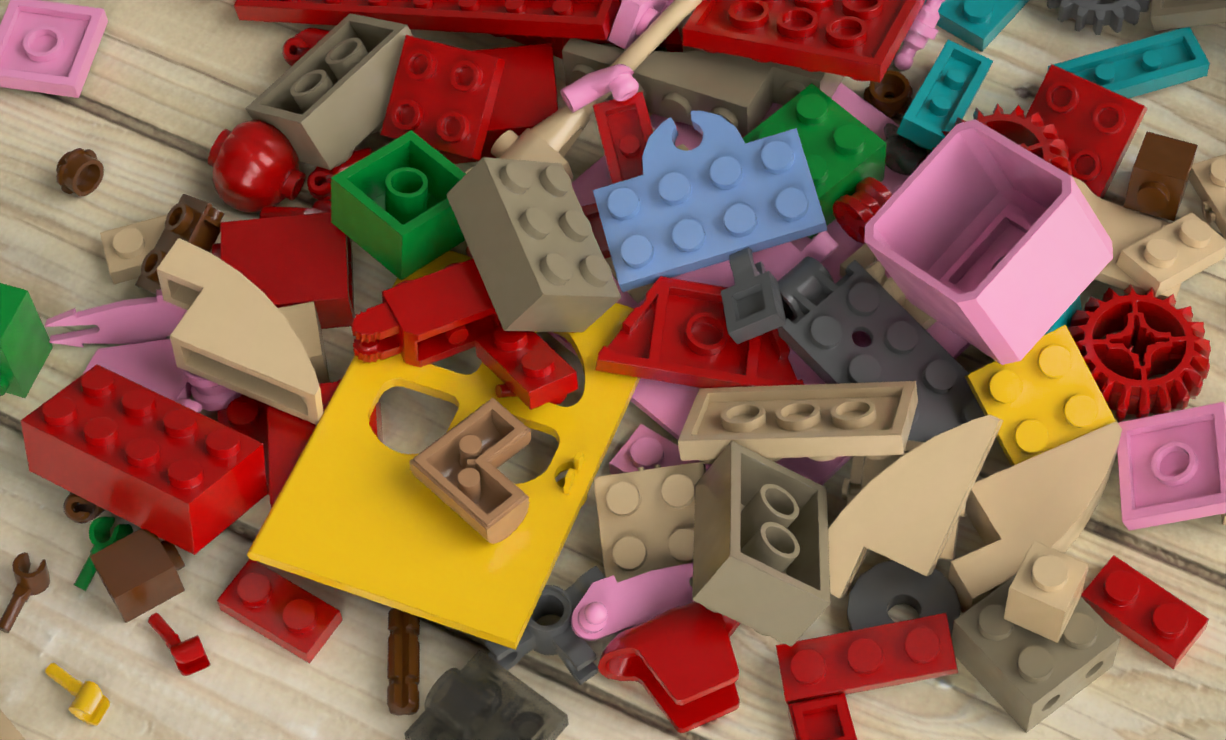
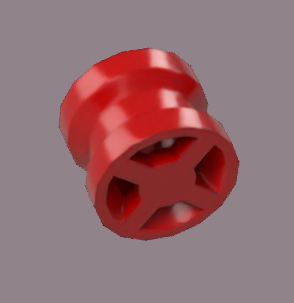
(856, 210)

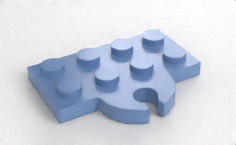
(707, 201)

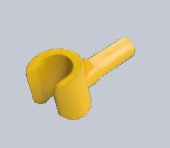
(88, 702)

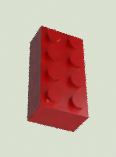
(145, 458)

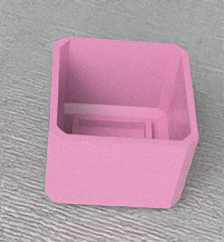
(989, 241)

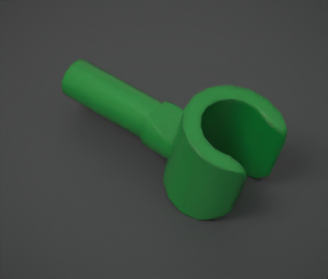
(100, 536)

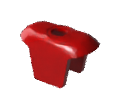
(681, 662)

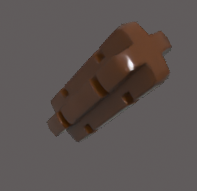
(403, 663)

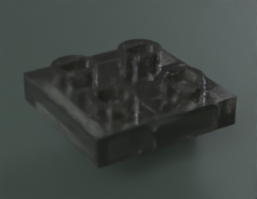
(486, 705)

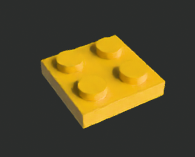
(1041, 398)

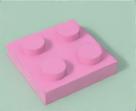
(49, 46)
(1173, 466)

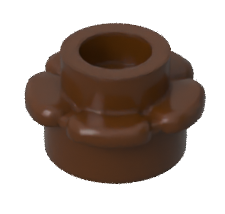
(892, 85)
(79, 172)

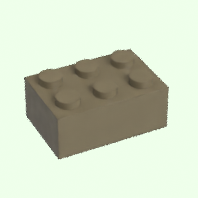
(335, 90)
(533, 246)
(761, 544)

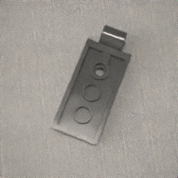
(820, 332)

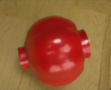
(254, 167)

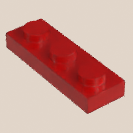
(867, 658)

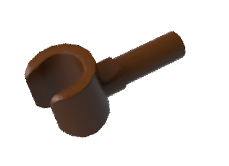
(27, 585)

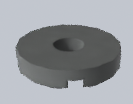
(896, 584)

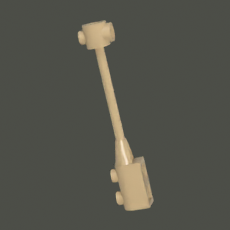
(557, 133)

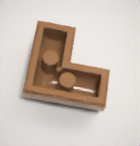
(465, 471)

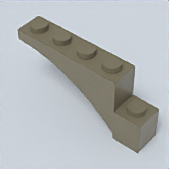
(702, 81)

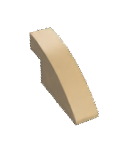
(236, 333)
(1033, 500)
(911, 504)

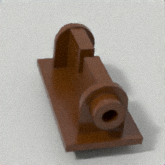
(188, 220)

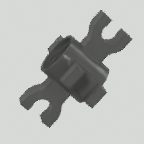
(557, 637)

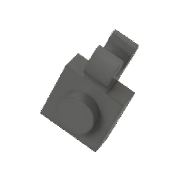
(754, 301)

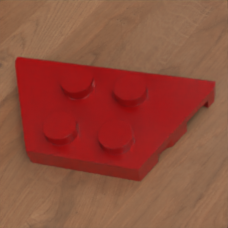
(685, 341)

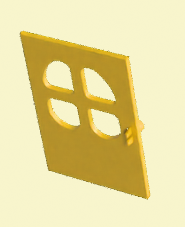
(376, 531)

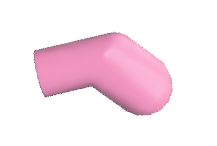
(596, 84)

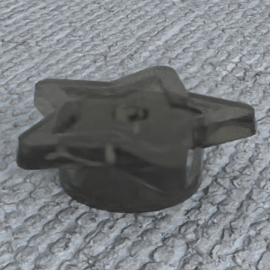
(902, 153)

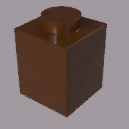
(1160, 176)
(139, 572)

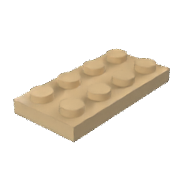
(801, 421)

